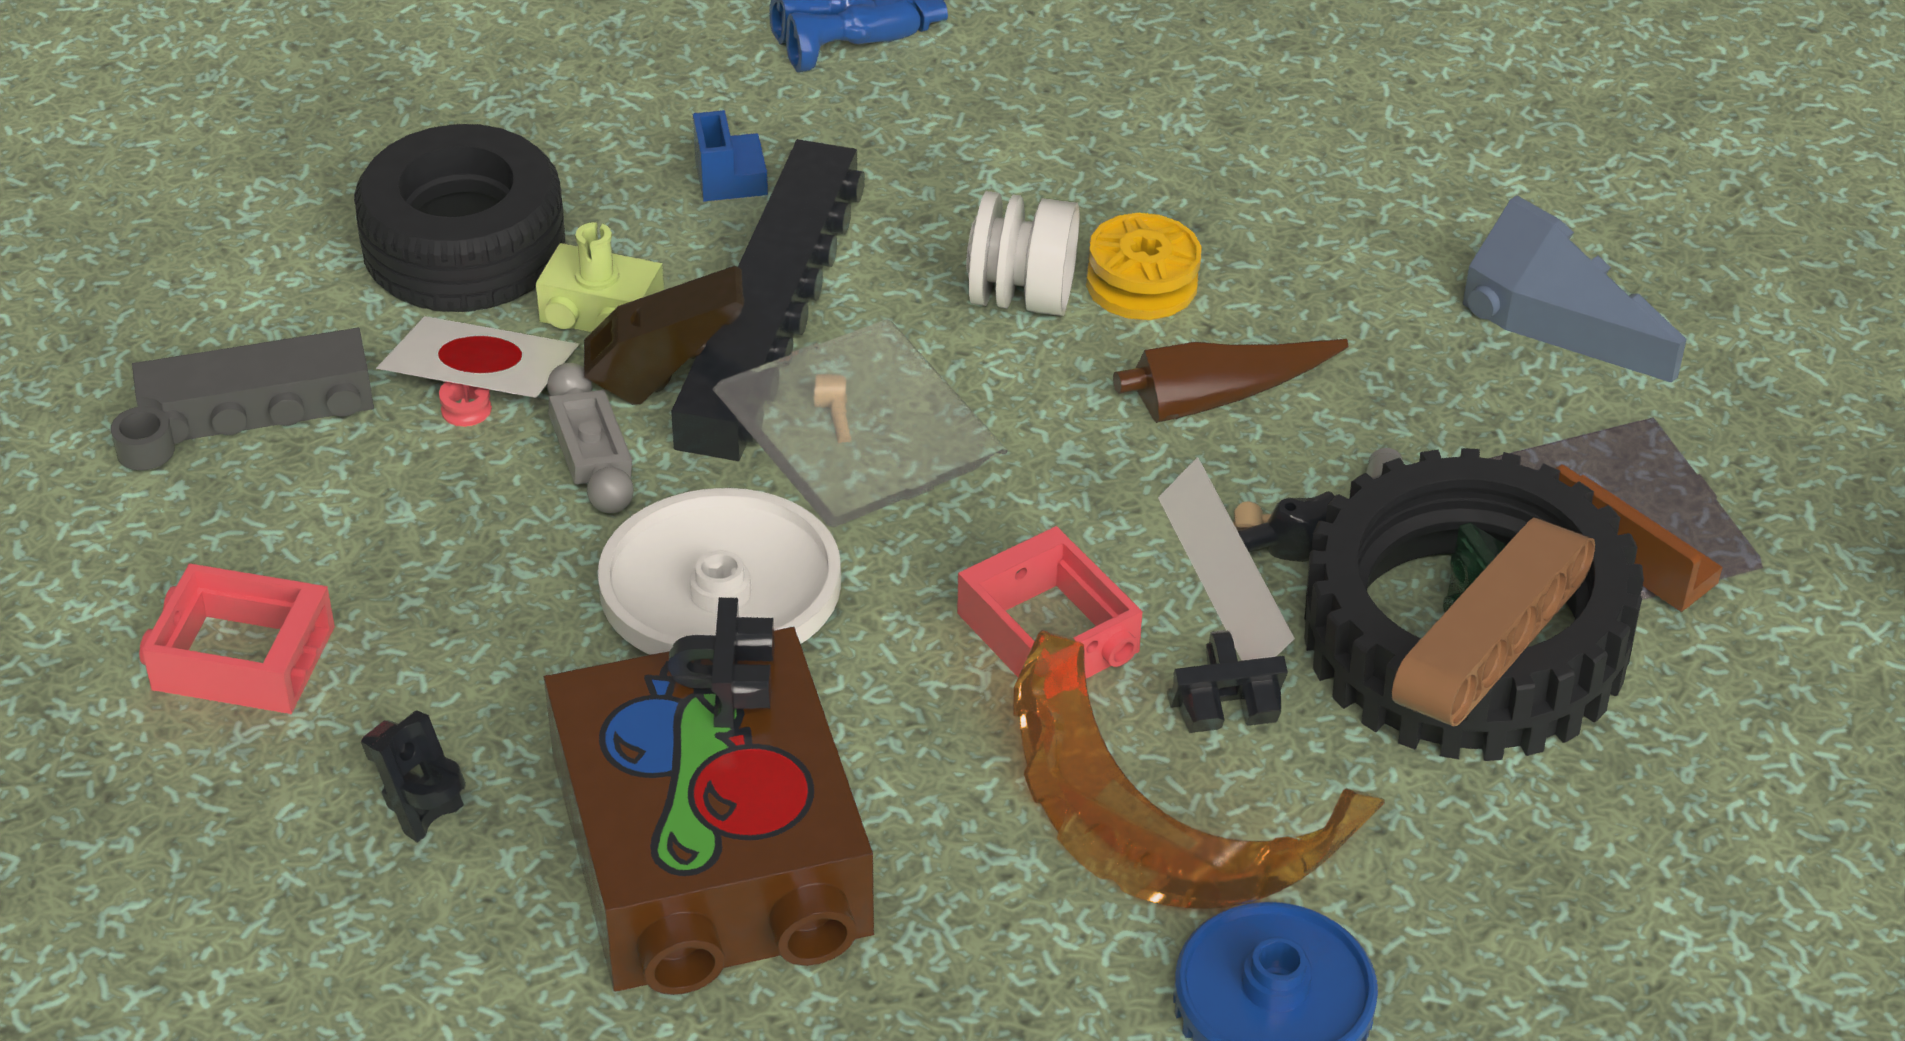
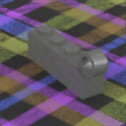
(240, 392)

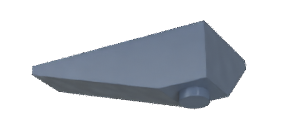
(1548, 290)

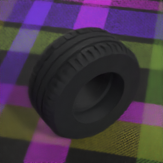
(459, 217)

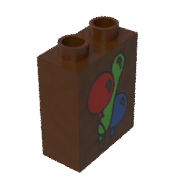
(706, 836)

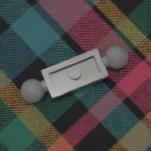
(590, 438)

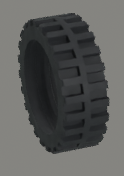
(1418, 514)

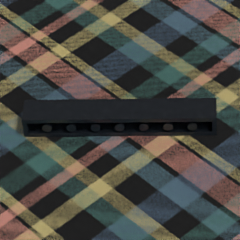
(778, 280)

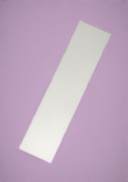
(1225, 565)

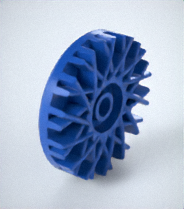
(1274, 978)

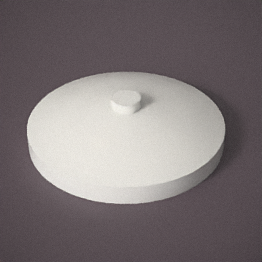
(686, 551)

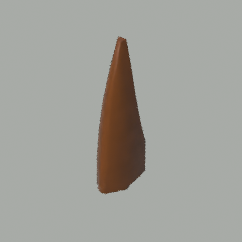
(1204, 375)

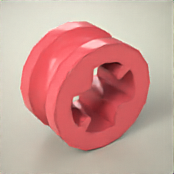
(466, 412)

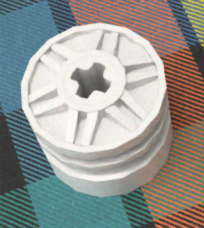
(1023, 253)

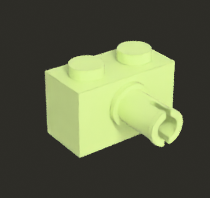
(590, 281)

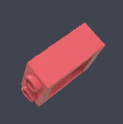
(1048, 562)
(294, 607)

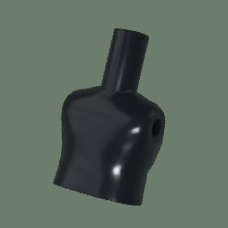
(1289, 528)

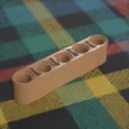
(1493, 622)

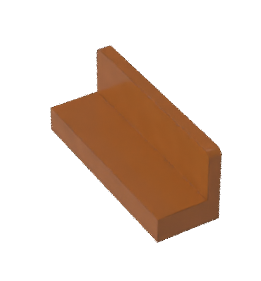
(1669, 564)

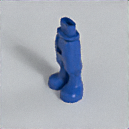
(811, 23)

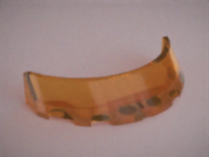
(1123, 833)

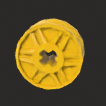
(1143, 266)

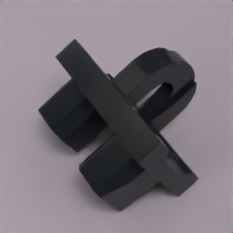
(735, 641)
(1204, 687)
(412, 796)

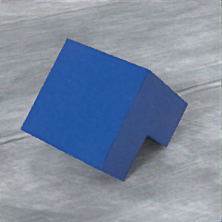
(726, 163)

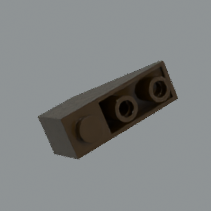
(655, 335)

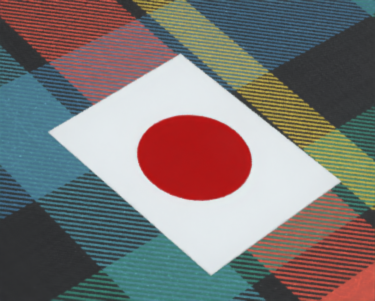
(478, 356)

